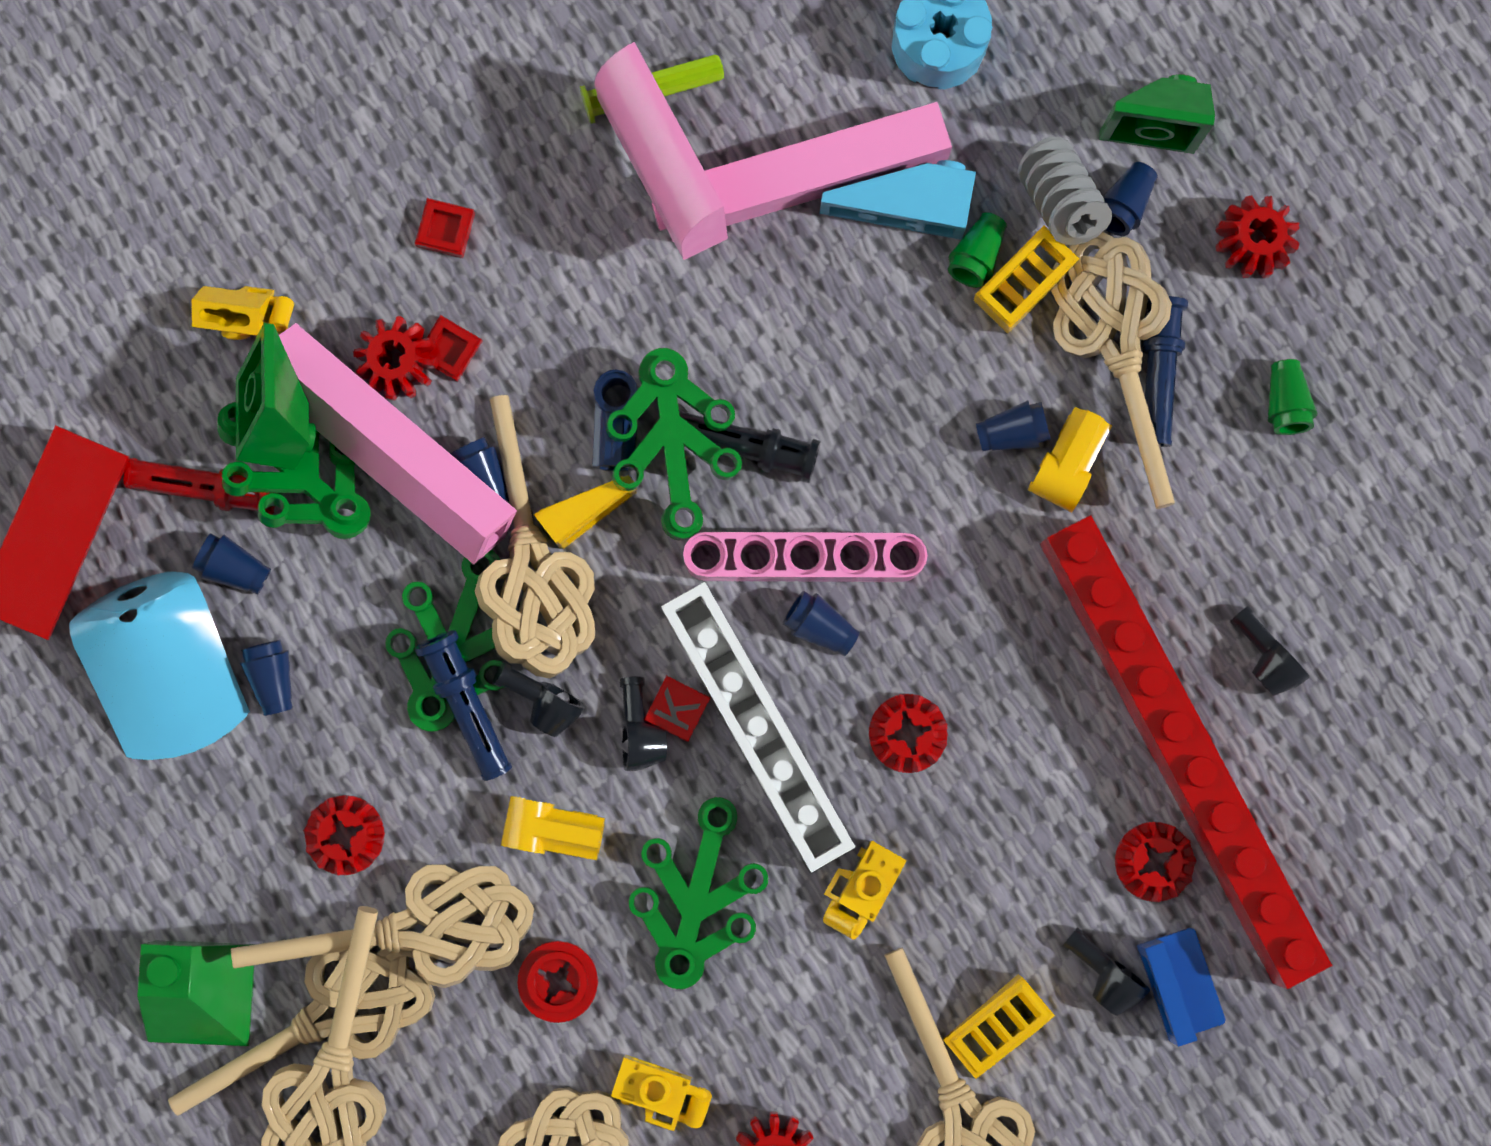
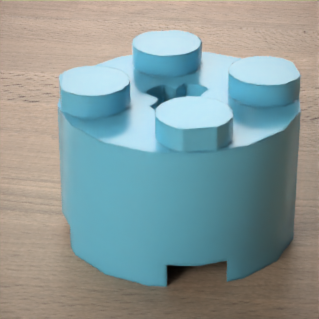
(938, 59)

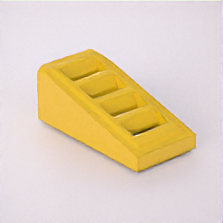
(1055, 249)
(579, 513)
(1001, 999)

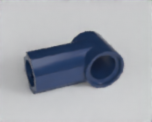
(606, 451)

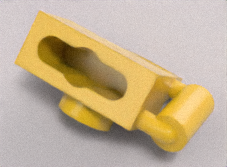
(240, 311)
(865, 889)
(660, 1092)

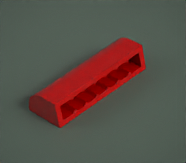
(55, 529)

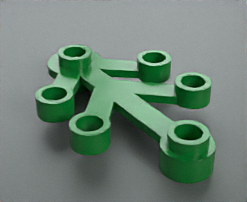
(672, 434)
(301, 480)
(433, 626)
(695, 901)

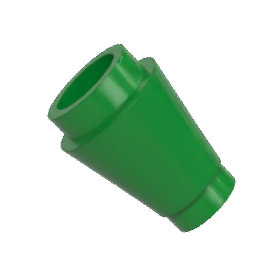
(977, 253)
(1290, 400)

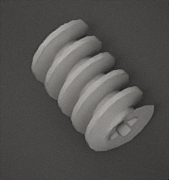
(1063, 192)

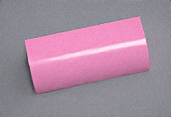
(660, 152)

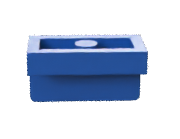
(1181, 985)

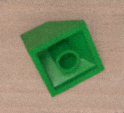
(1163, 115)
(271, 406)
(194, 993)

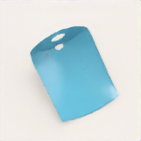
(163, 671)

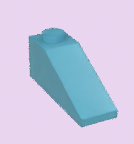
(916, 199)

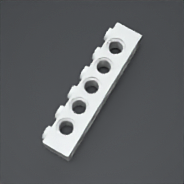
(758, 727)

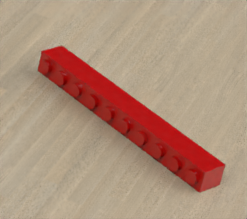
(1185, 754)

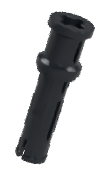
(767, 449)

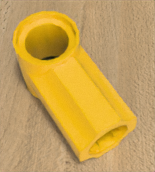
(1066, 469)
(541, 827)

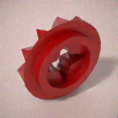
(896, 753)
(364, 845)
(1132, 856)
(534, 987)

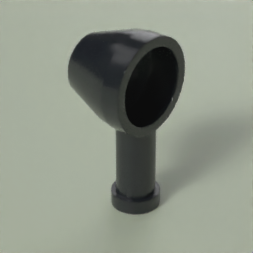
(1276, 667)
(549, 711)
(645, 742)
(1113, 988)

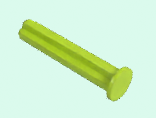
(669, 80)

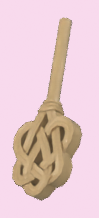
(1126, 363)
(543, 589)
(392, 931)
(304, 1028)
(333, 1056)
(952, 1088)
(574, 1121)

